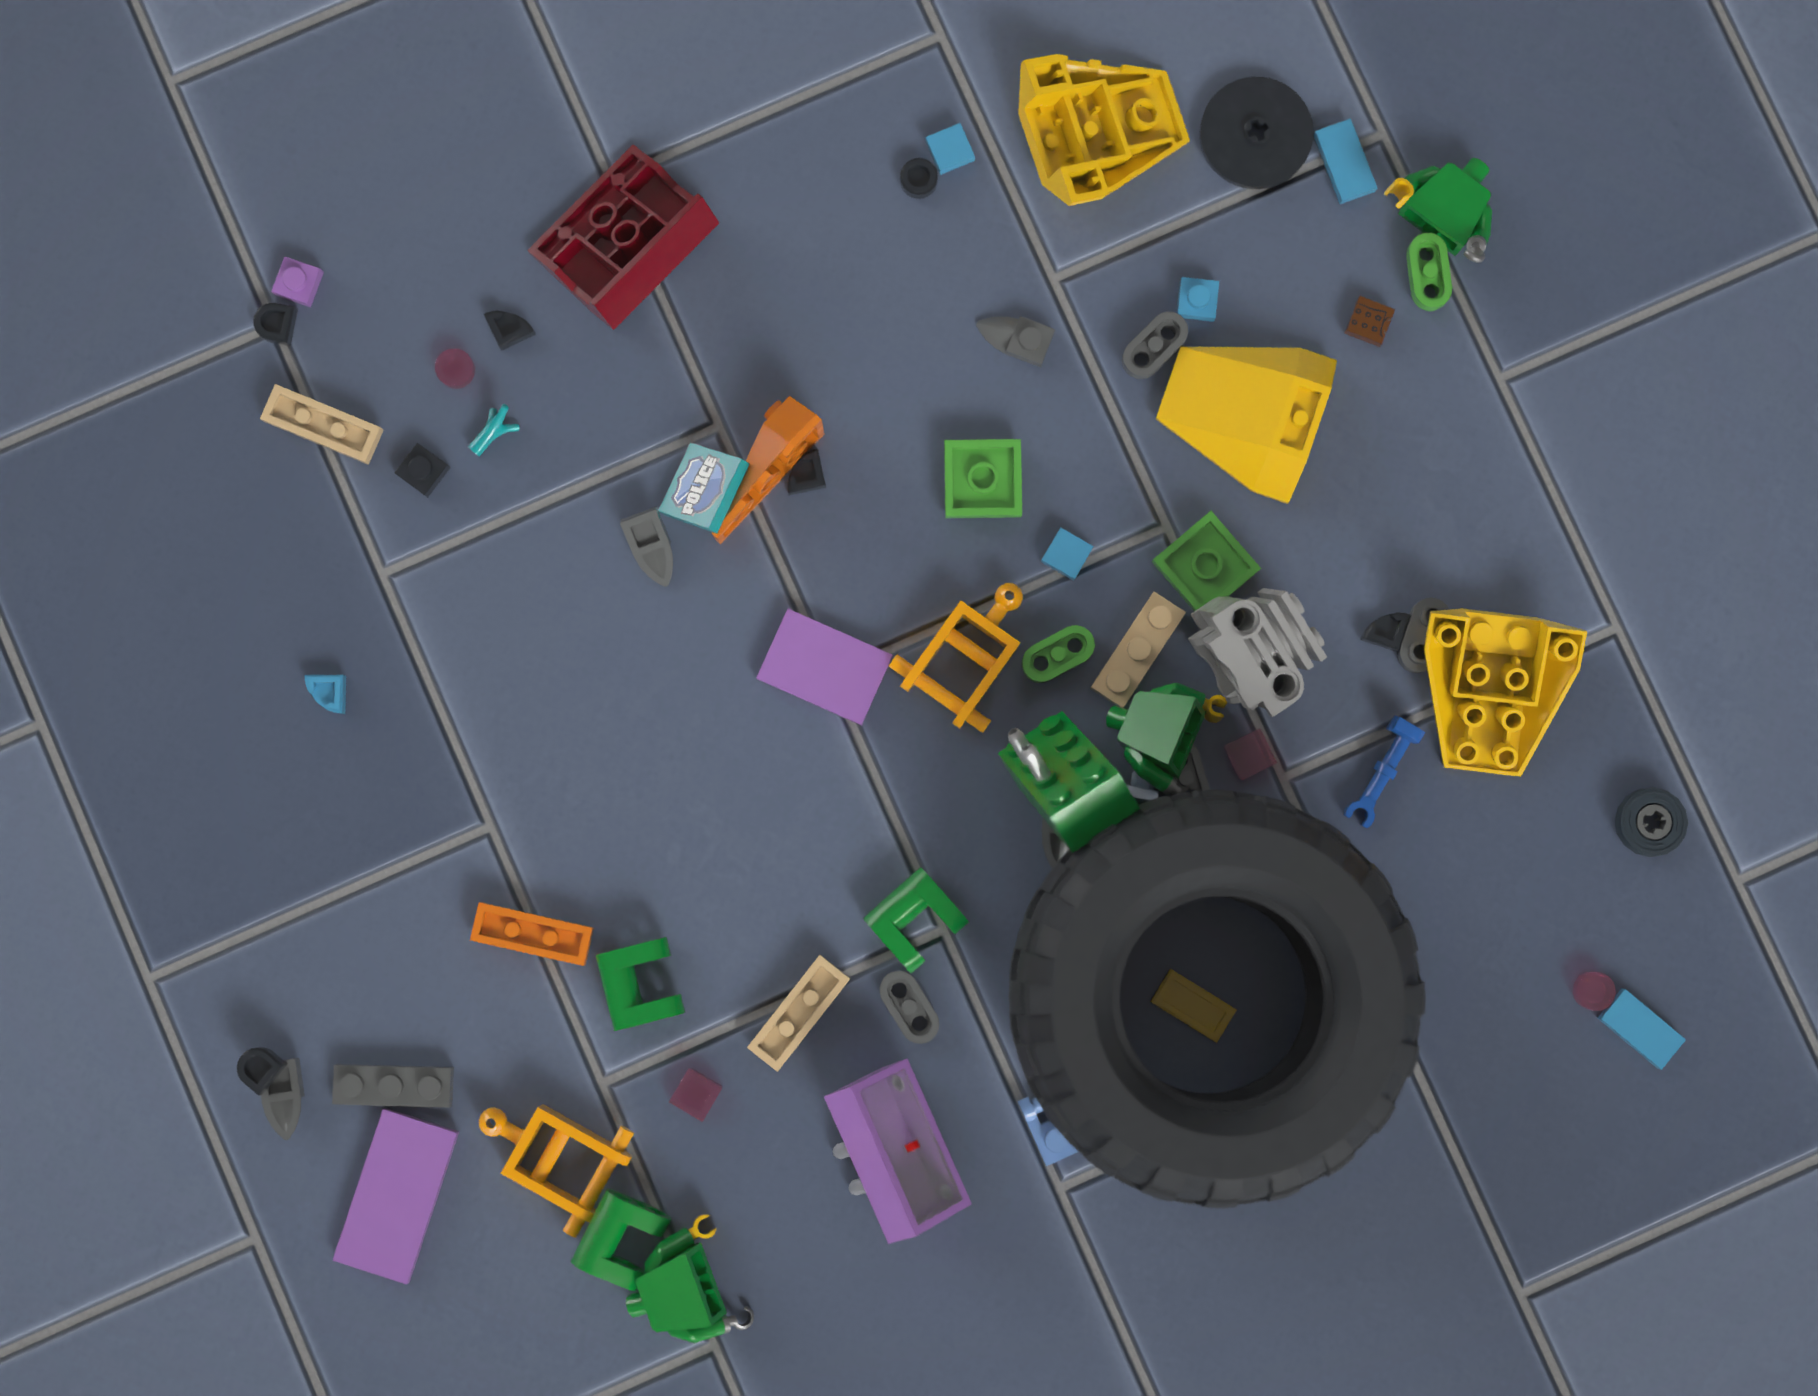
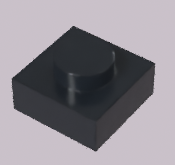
(422, 470)

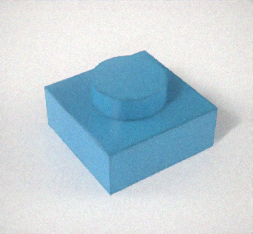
(1197, 299)

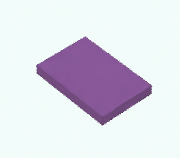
(824, 667)

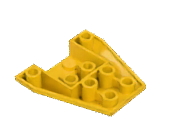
(1250, 410)
(1497, 684)

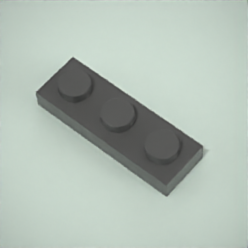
(392, 1085)

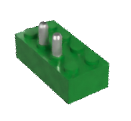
(1067, 780)

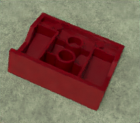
(624, 236)

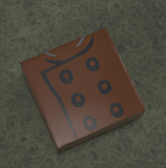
(1369, 321)

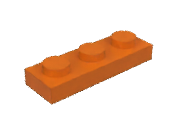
(532, 933)

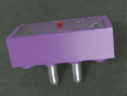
(896, 1151)

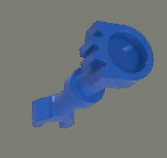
(1385, 770)

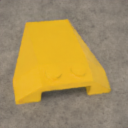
(1096, 124)

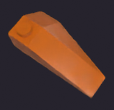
(780, 443)

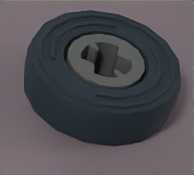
(1646, 803)

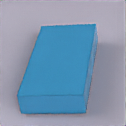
(1345, 161)
(1641, 1029)

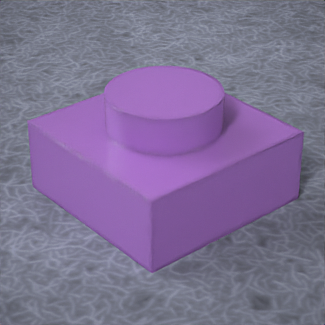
(297, 281)

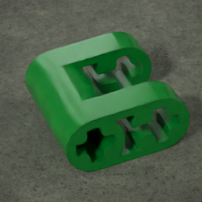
(903, 907)
(622, 987)
(605, 1231)

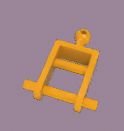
(989, 625)
(582, 1208)

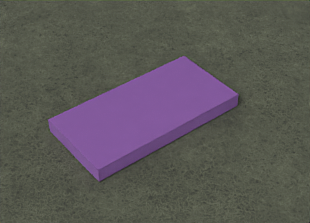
(396, 1196)

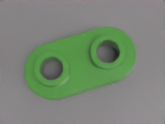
(1429, 273)
(1057, 654)

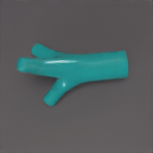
(492, 430)

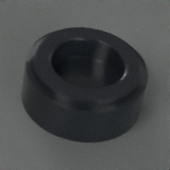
(918, 178)

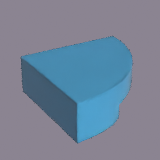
(328, 691)

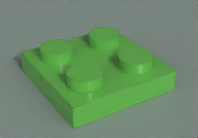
(983, 478)
(1205, 562)

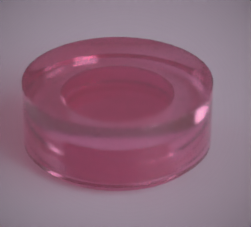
(455, 368)
(1594, 991)

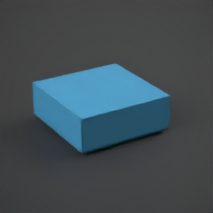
(950, 148)
(1067, 554)

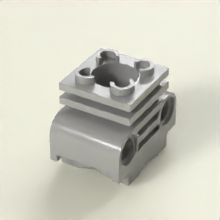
(1257, 648)

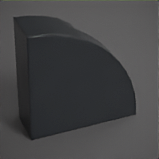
(508, 328)
(806, 474)
(1387, 631)

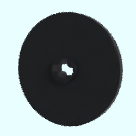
(1269, 107)

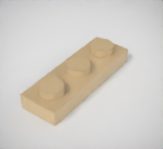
(321, 424)
(1137, 650)
(798, 1013)

